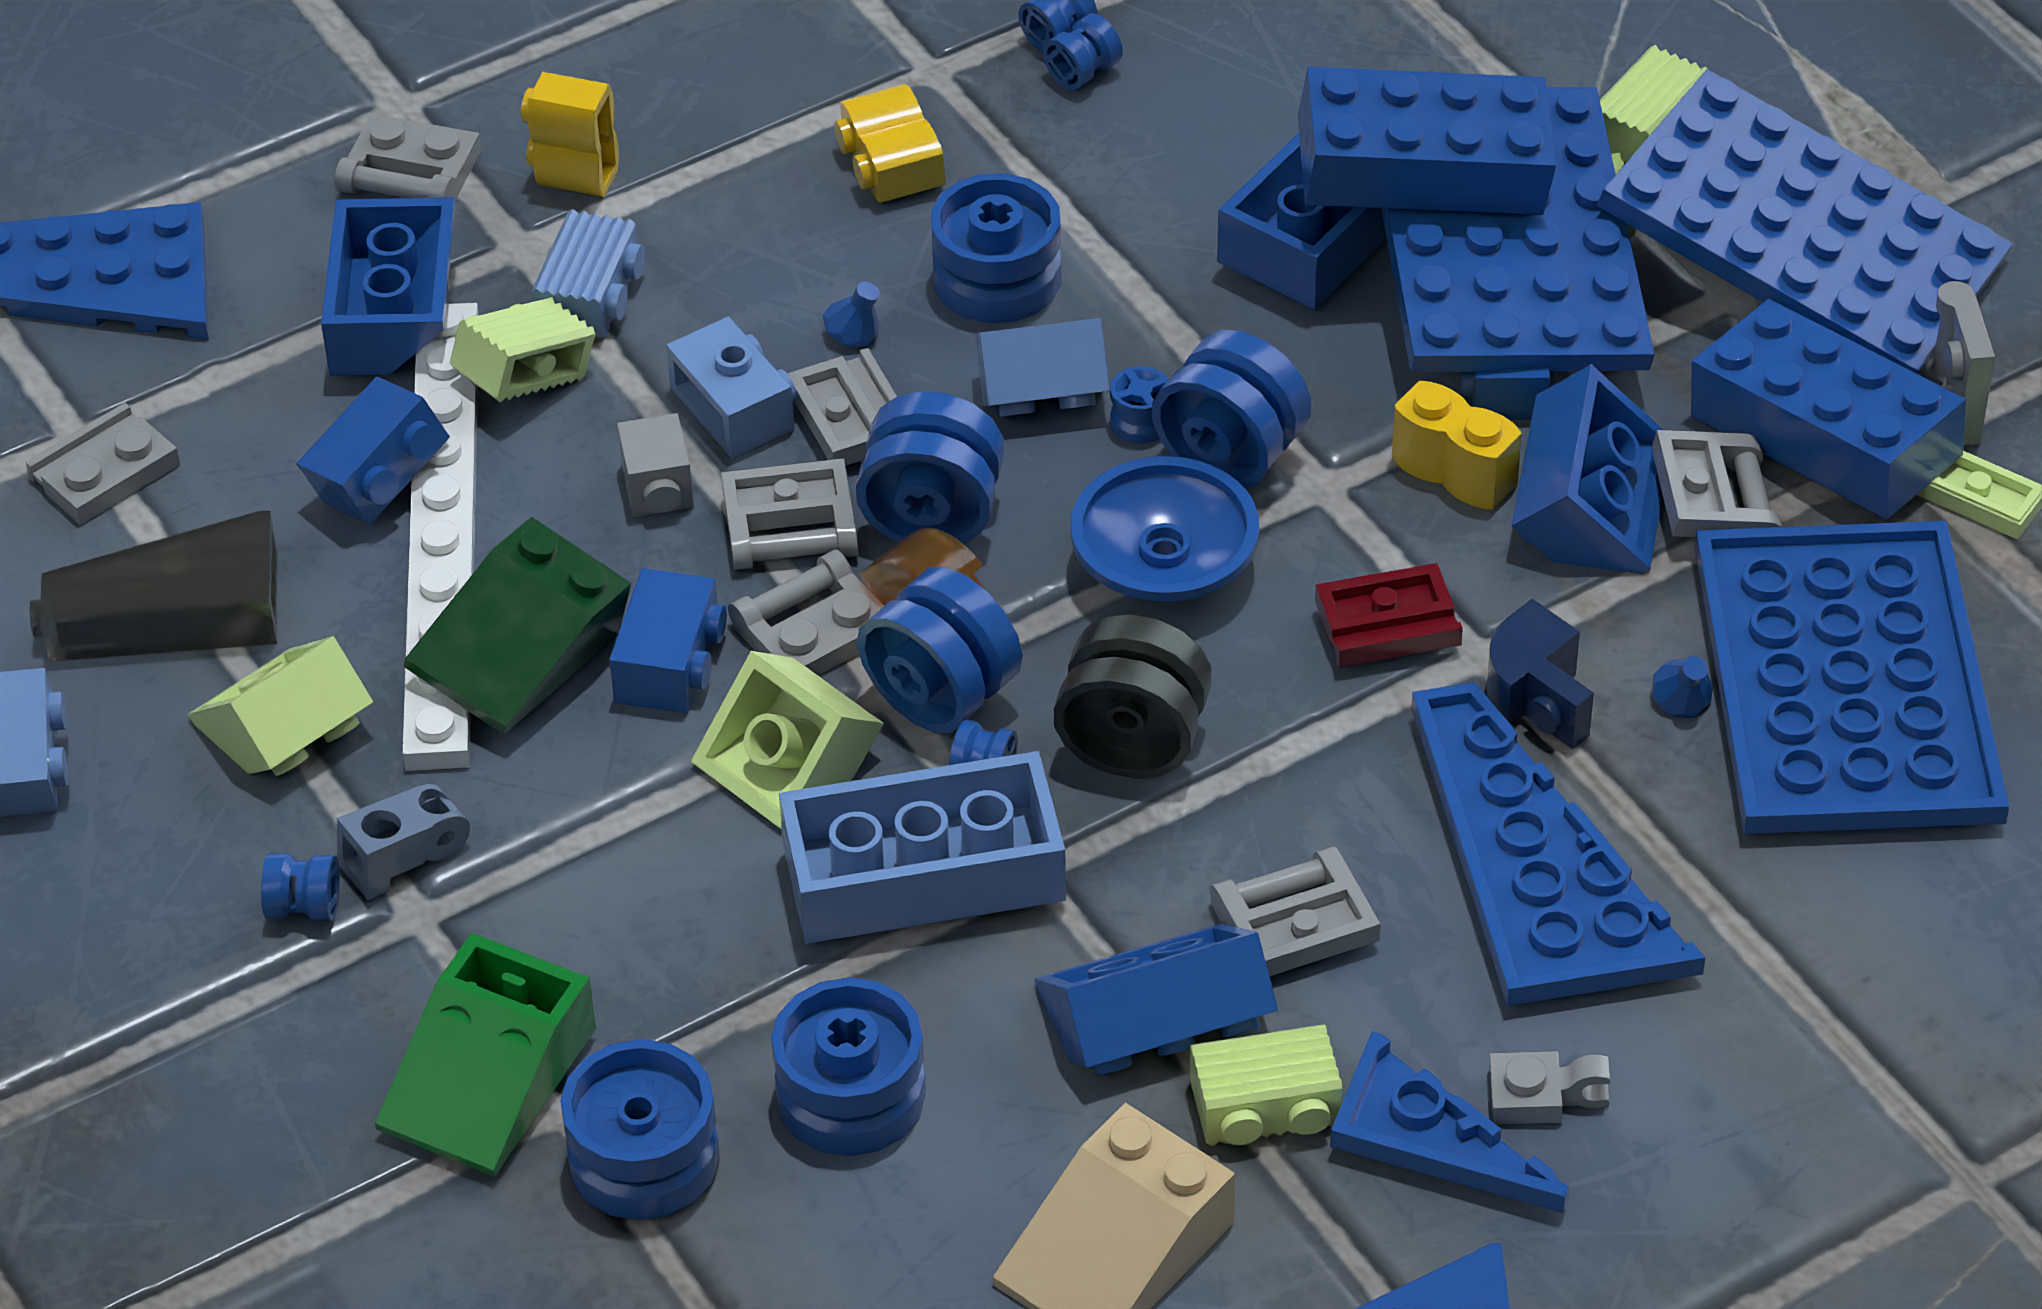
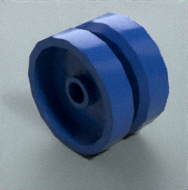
(996, 247)
(1233, 406)
(930, 466)
(940, 649)
(849, 1066)
(640, 1129)

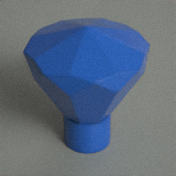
(854, 319)
(1682, 687)

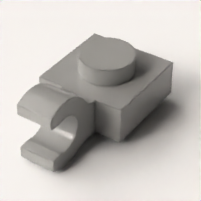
(1534, 1087)

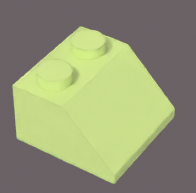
(285, 707)
(783, 734)

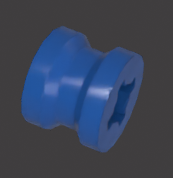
(1132, 400)
(976, 744)

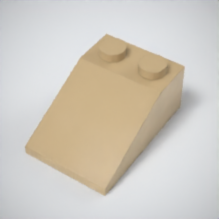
(1121, 1221)

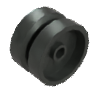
(1132, 696)

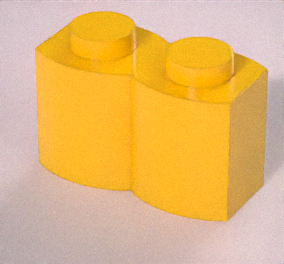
(571, 134)
(890, 143)
(1456, 445)

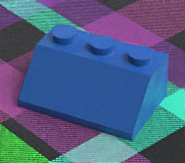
(385, 282)
(1590, 477)
(1159, 996)

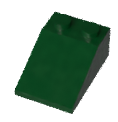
(521, 626)

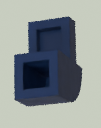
(1532, 674)

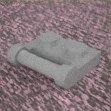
(408, 159)
(1963, 354)
(1698, 485)
(788, 498)
(820, 634)
(1304, 924)

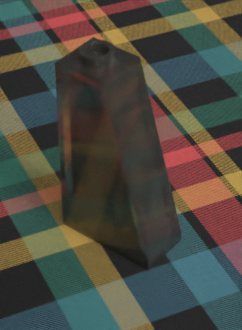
(165, 595)

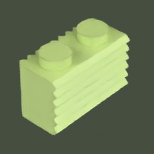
(1645, 98)
(522, 349)
(1265, 1085)

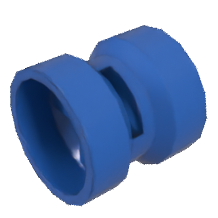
(1046, 18)
(1087, 48)
(300, 886)

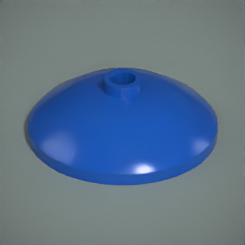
(1164, 528)

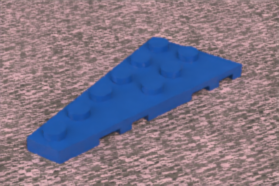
(109, 266)
(1537, 868)

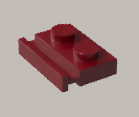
(1388, 615)

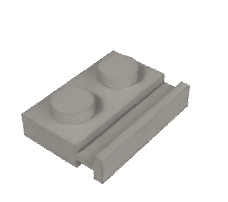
(841, 402)
(102, 463)

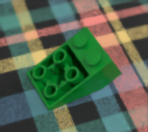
(487, 1053)

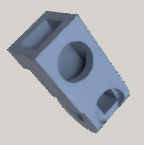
(398, 836)

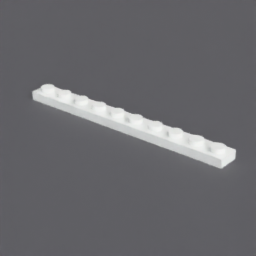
(440, 546)

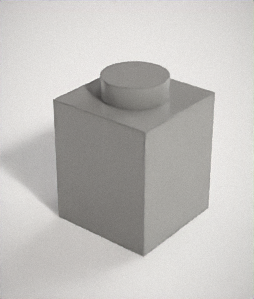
(655, 465)

